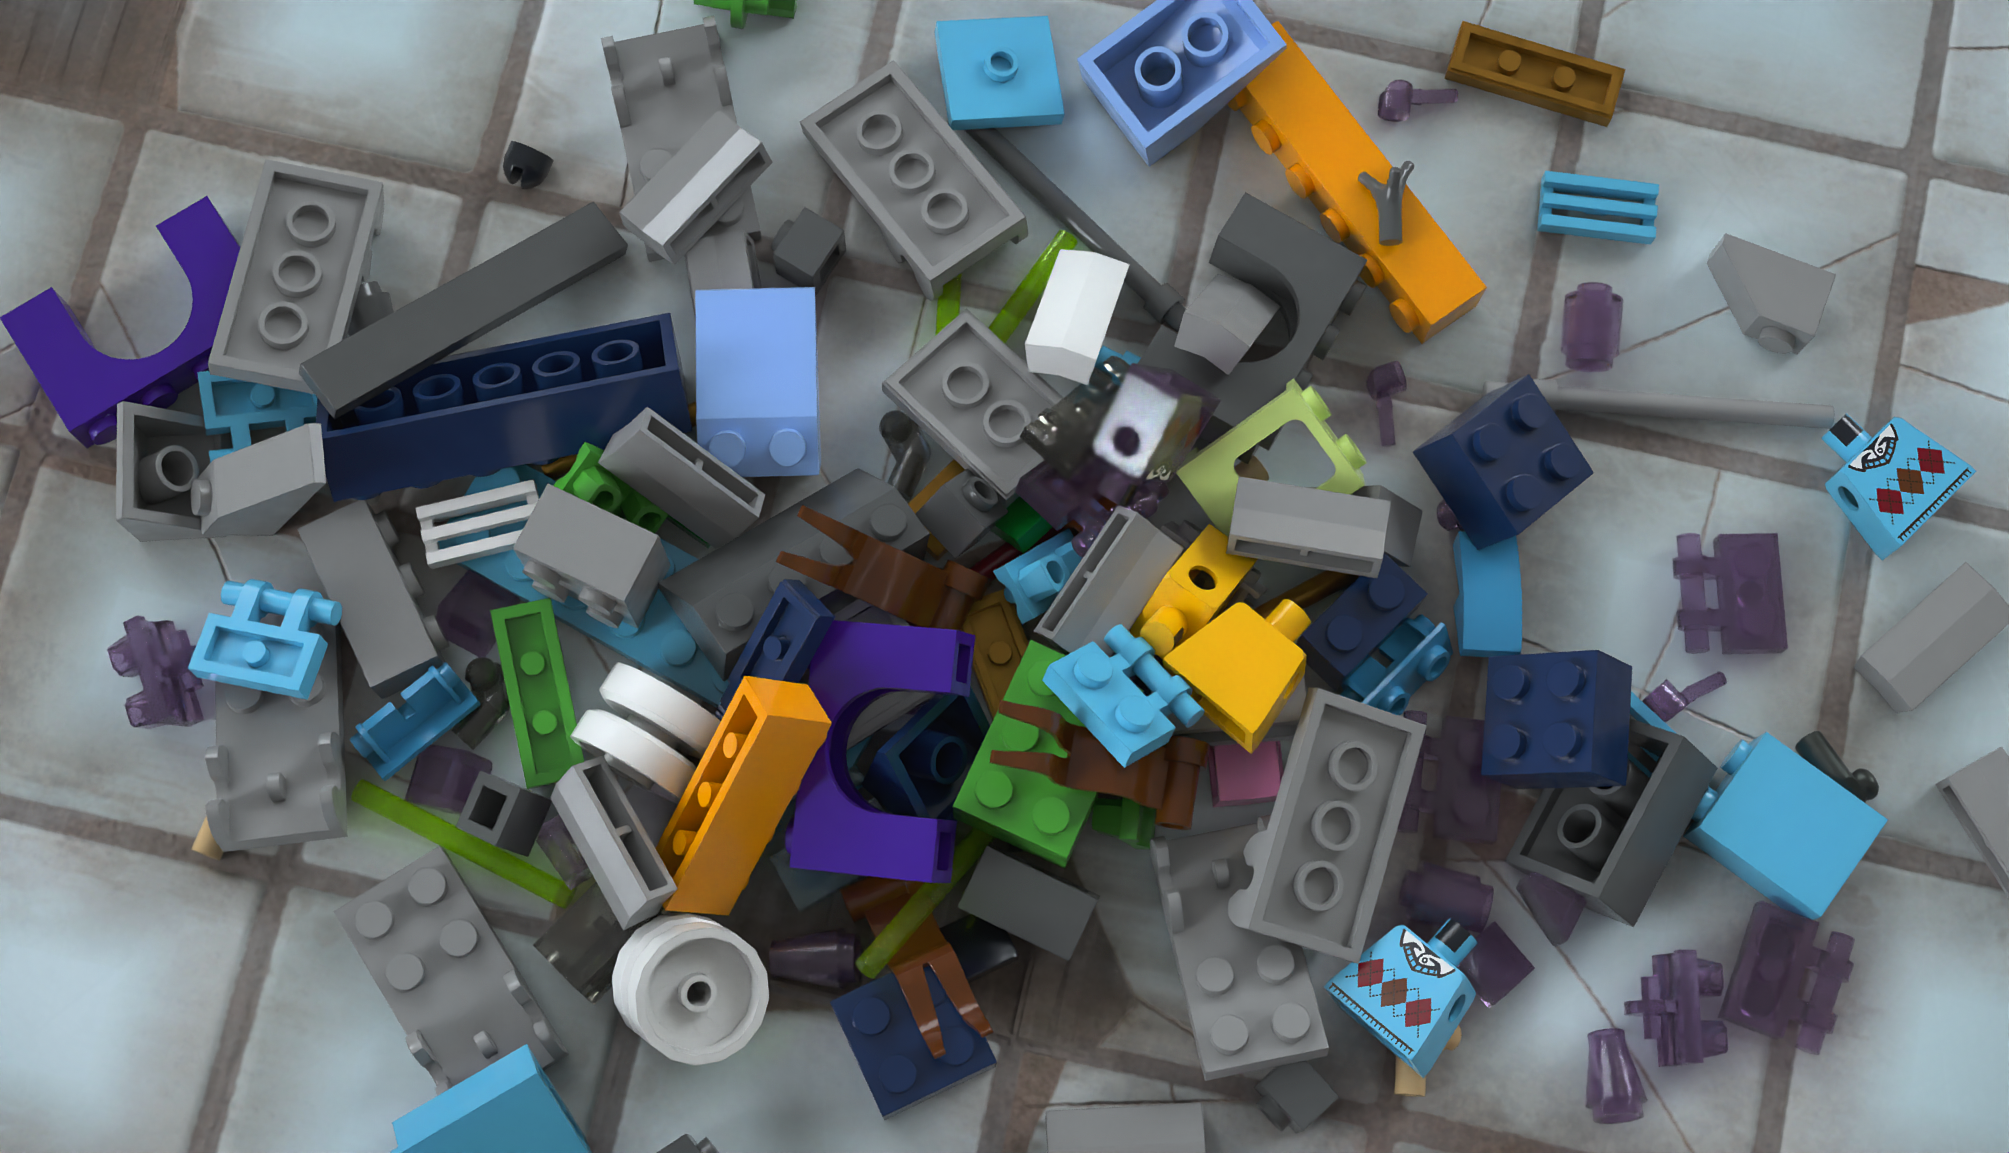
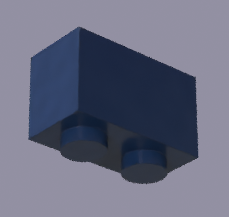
(1359, 622)

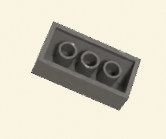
(732, 586)

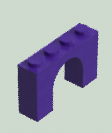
(90, 384)
(832, 820)

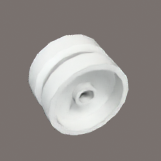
(654, 727)
(699, 1021)

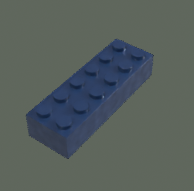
(506, 408)

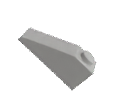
(260, 484)

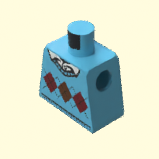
(1891, 480)
(1409, 991)

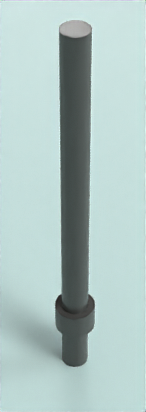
(1161, 300)

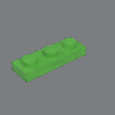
(537, 690)

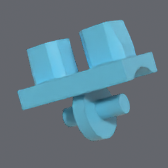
(1039, 575)

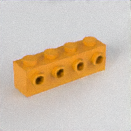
(740, 792)

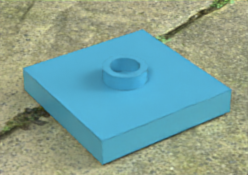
(999, 73)

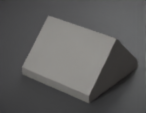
(156, 465)

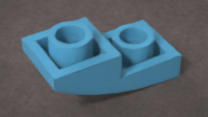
(1488, 598)

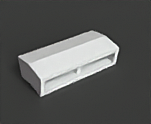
(1074, 314)

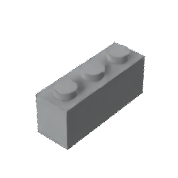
(376, 596)

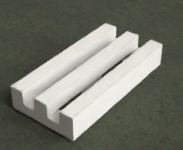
(470, 504)

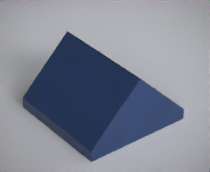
(929, 758)

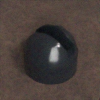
(526, 162)

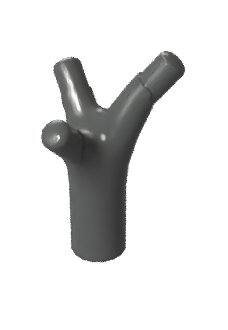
(1389, 202)

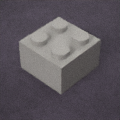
(591, 557)

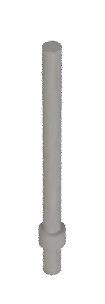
(1680, 406)

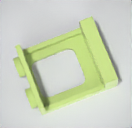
(1211, 471)

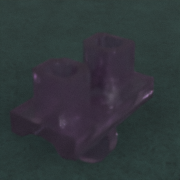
(162, 662)
(1673, 1008)

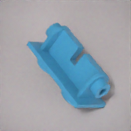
(1417, 655)
(431, 709)

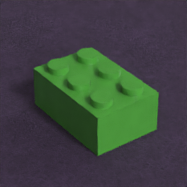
(1020, 803)

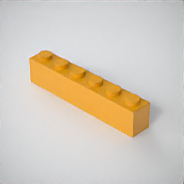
(1323, 156)

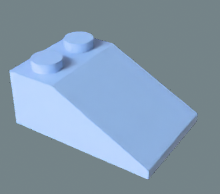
(1178, 68)
(758, 380)

